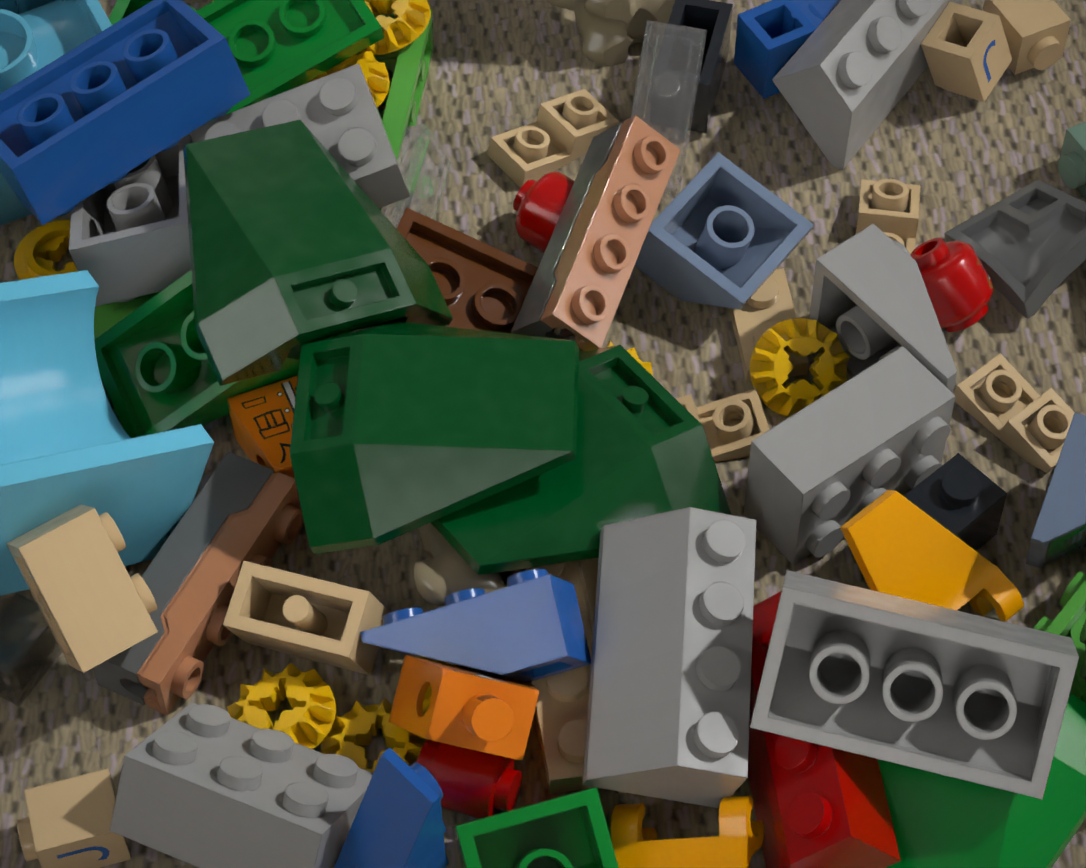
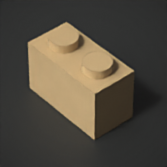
(85, 586)
(304, 616)

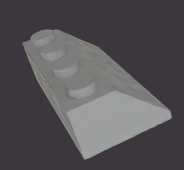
(857, 70)
(672, 657)
(915, 684)

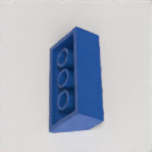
(113, 105)

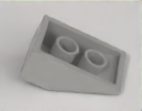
(878, 303)

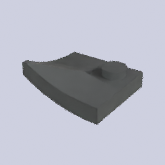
(1028, 242)

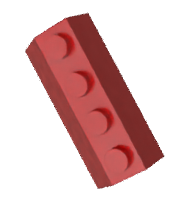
(813, 799)

